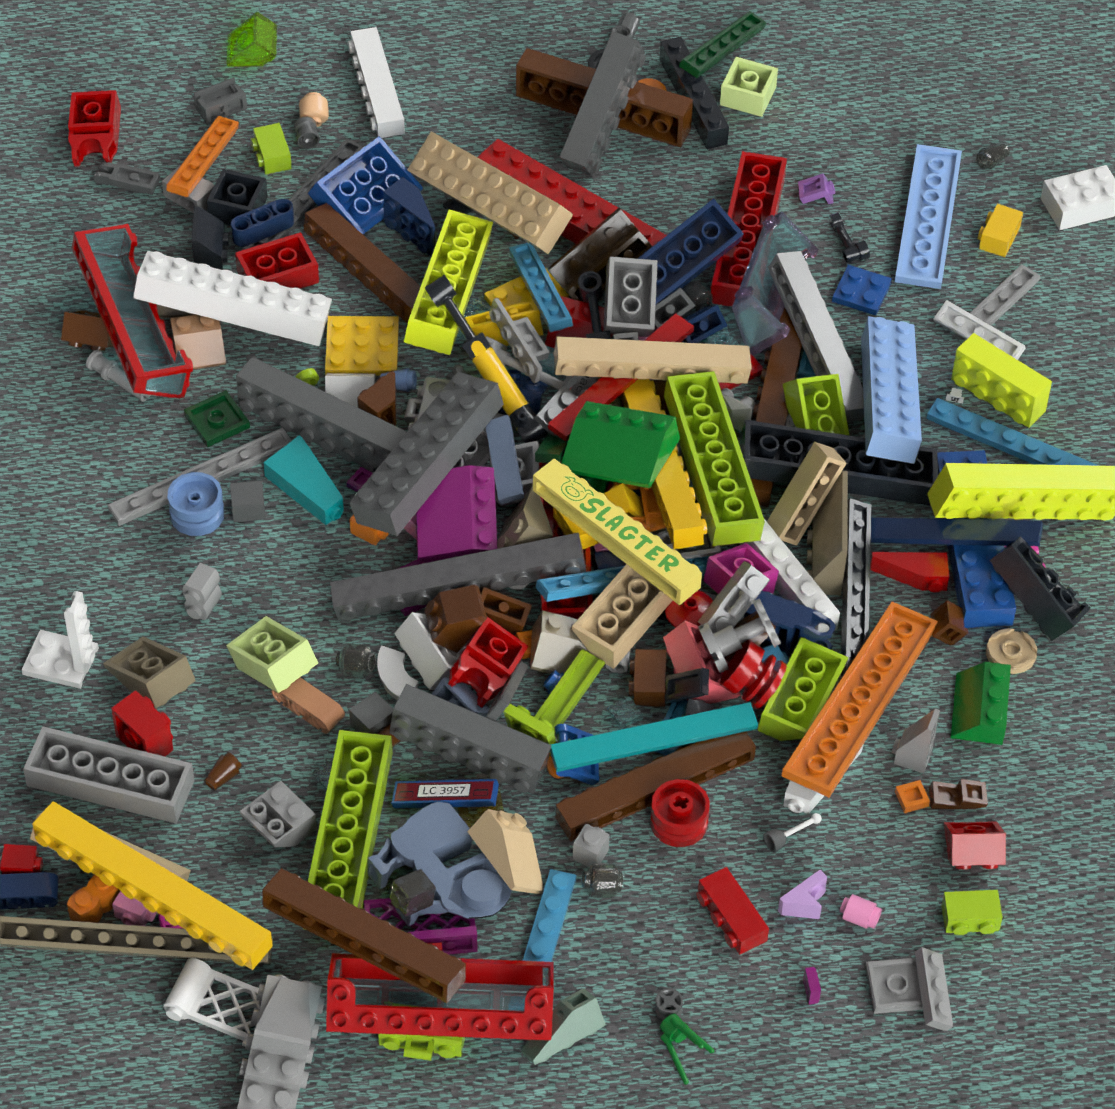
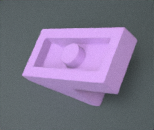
(802, 899)

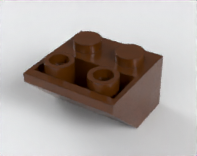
(380, 398)

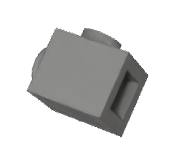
(591, 845)

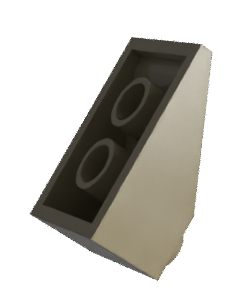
(525, 523)
(151, 670)

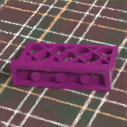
(453, 939)

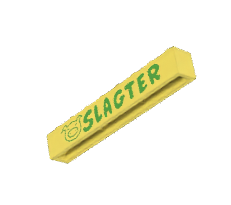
(617, 531)

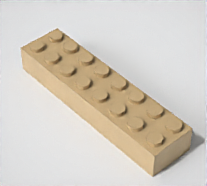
(490, 192)

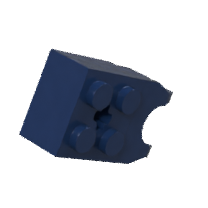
(793, 622)

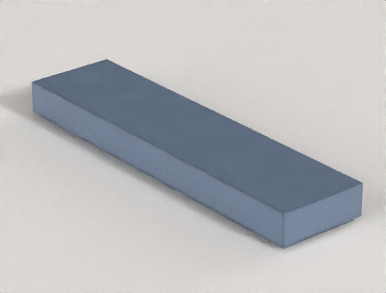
(504, 460)

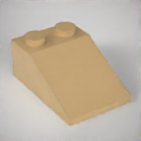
(509, 849)

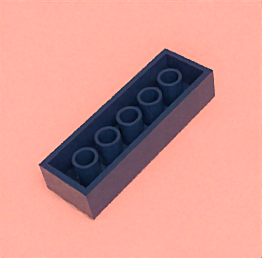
(692, 248)

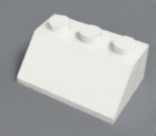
(426, 656)

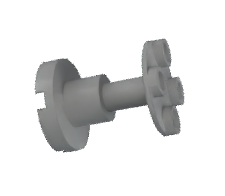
(730, 639)

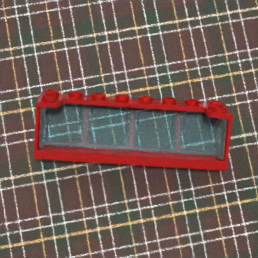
(494, 1002)

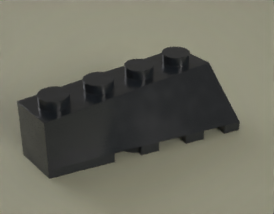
(1038, 589)

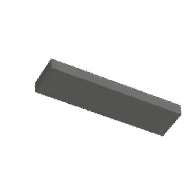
(507, 692)

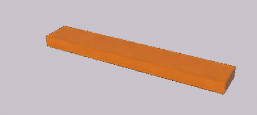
(202, 156)

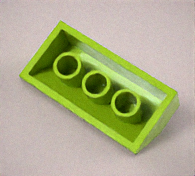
(802, 692)

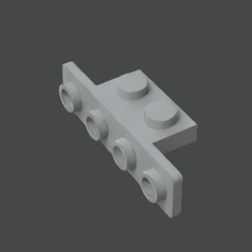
(522, 338)

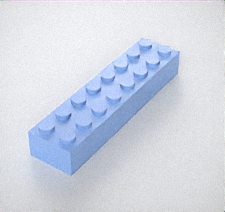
(890, 390)

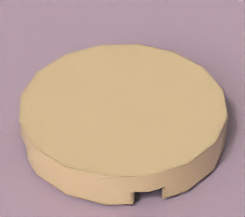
(1019, 653)

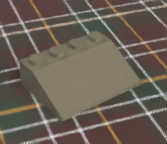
(829, 539)

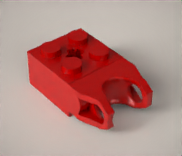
(94, 124)
(487, 661)

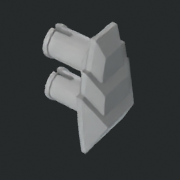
(738, 410)

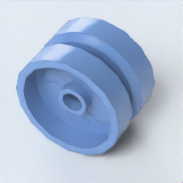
(195, 504)

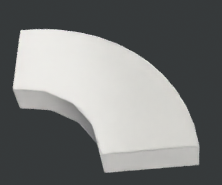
(392, 672)

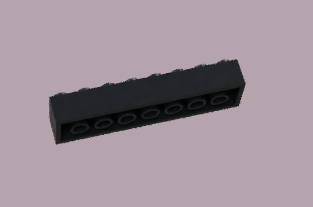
(777, 452)

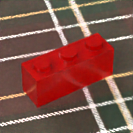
(732, 911)

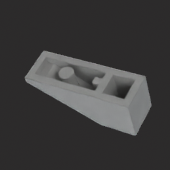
(917, 743)

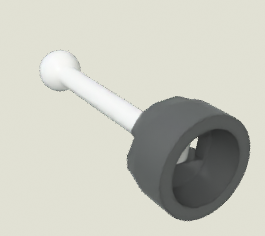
(776, 839)

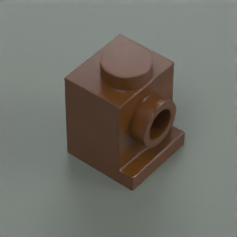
(950, 623)

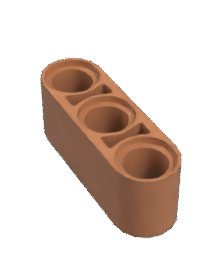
(312, 704)

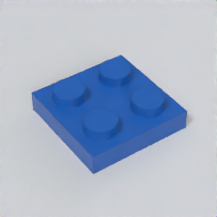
(862, 290)

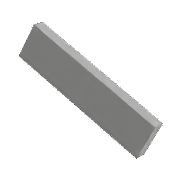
(1006, 295)

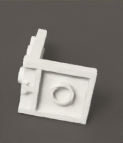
(64, 657)

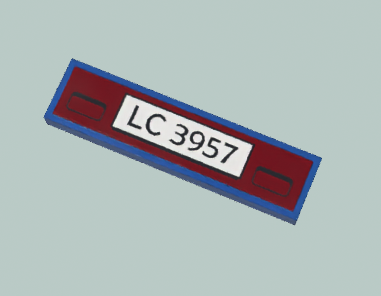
(456, 792)

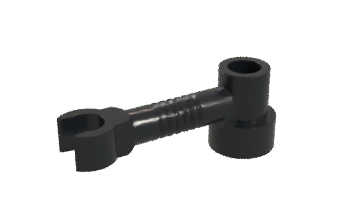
(853, 250)

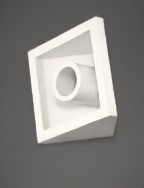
(348, 385)

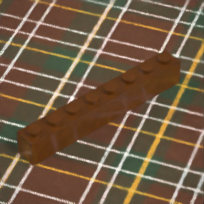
(362, 259)
(634, 790)
(364, 935)

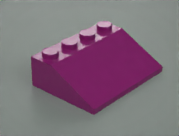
(458, 515)

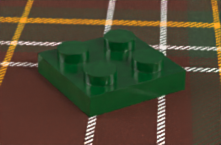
(216, 418)

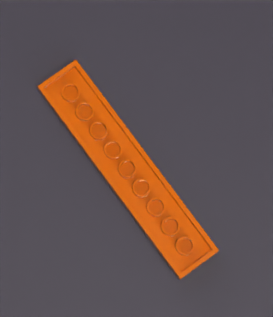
(859, 699)

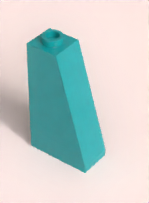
(304, 480)

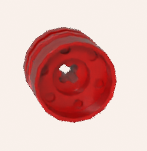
(757, 676)

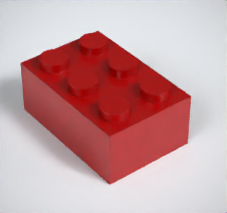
(280, 261)

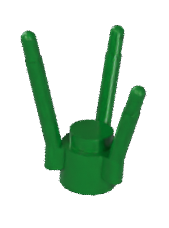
(677, 1031)

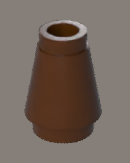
(224, 770)

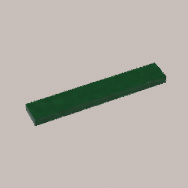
(722, 44)

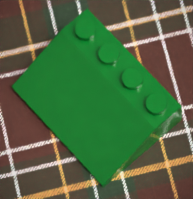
(620, 444)

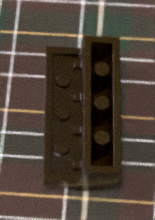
(611, 238)

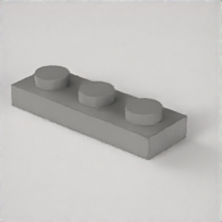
(933, 989)

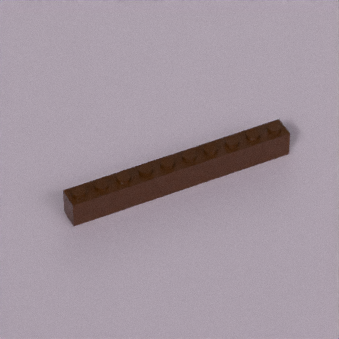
(781, 368)

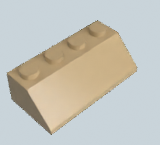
(620, 616)

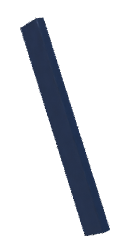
(955, 531)

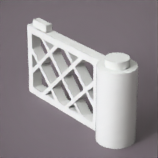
(191, 992)

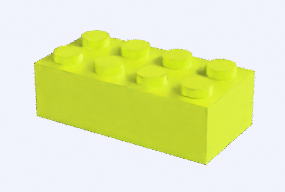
(1001, 380)

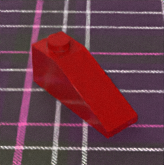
(917, 569)

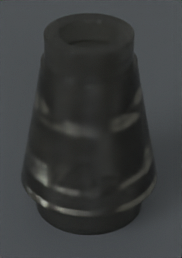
(991, 156)

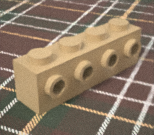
(806, 493)

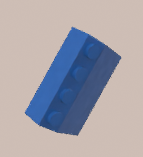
(359, 183)

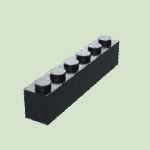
(705, 111)

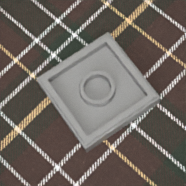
(894, 985)

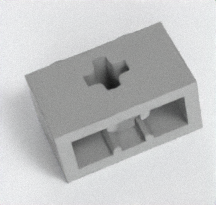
(197, 197)

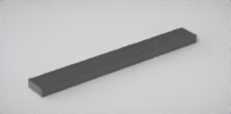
(301, 200)

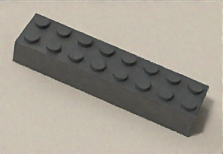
(315, 415)
(426, 453)

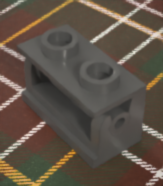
(220, 100)

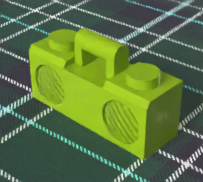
(423, 1046)

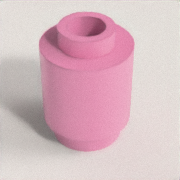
(860, 911)

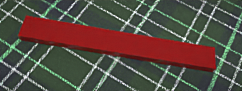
(609, 388)

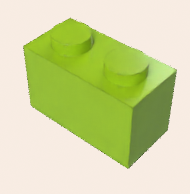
(271, 148)
(971, 911)

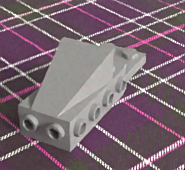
(280, 1043)

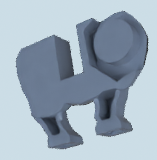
(427, 840)

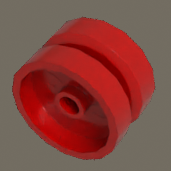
(679, 813)

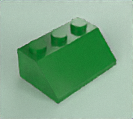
(981, 703)

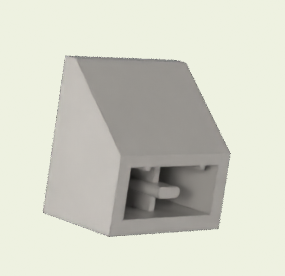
(280, 816)

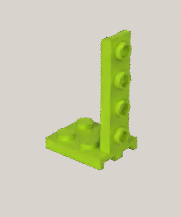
(559, 702)

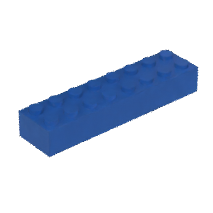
(978, 587)

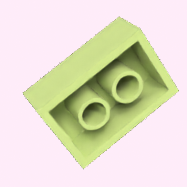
(272, 654)

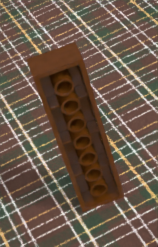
(565, 83)

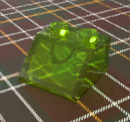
(252, 42)

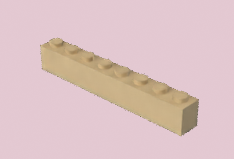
(649, 359)

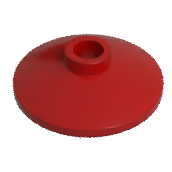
(678, 614)

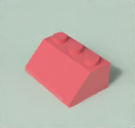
(690, 652)

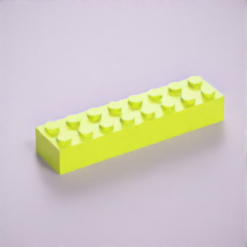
(459, 258)
(1024, 491)

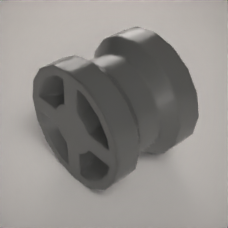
(668, 998)

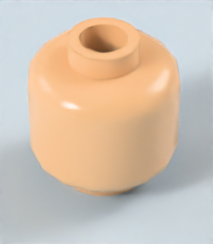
(314, 106)

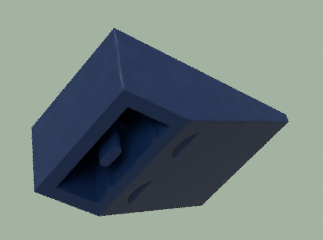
(409, 215)

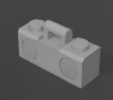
(425, 396)
(735, 598)

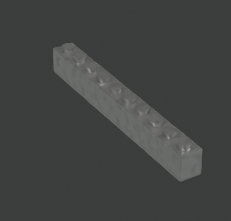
(486, 569)

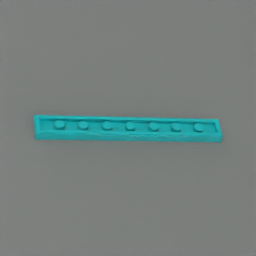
(653, 736)

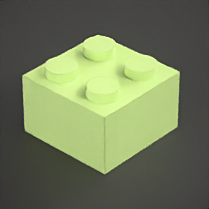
(748, 86)

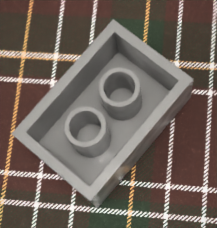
(630, 296)

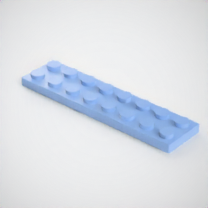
(928, 216)

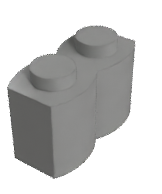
(202, 592)

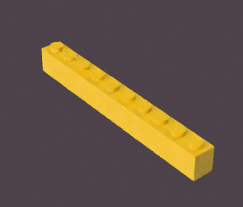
(671, 485)
(152, 886)

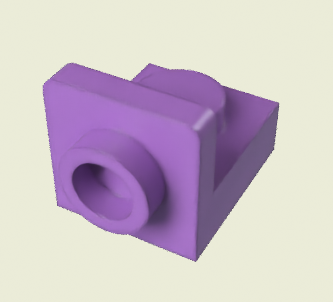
(816, 188)

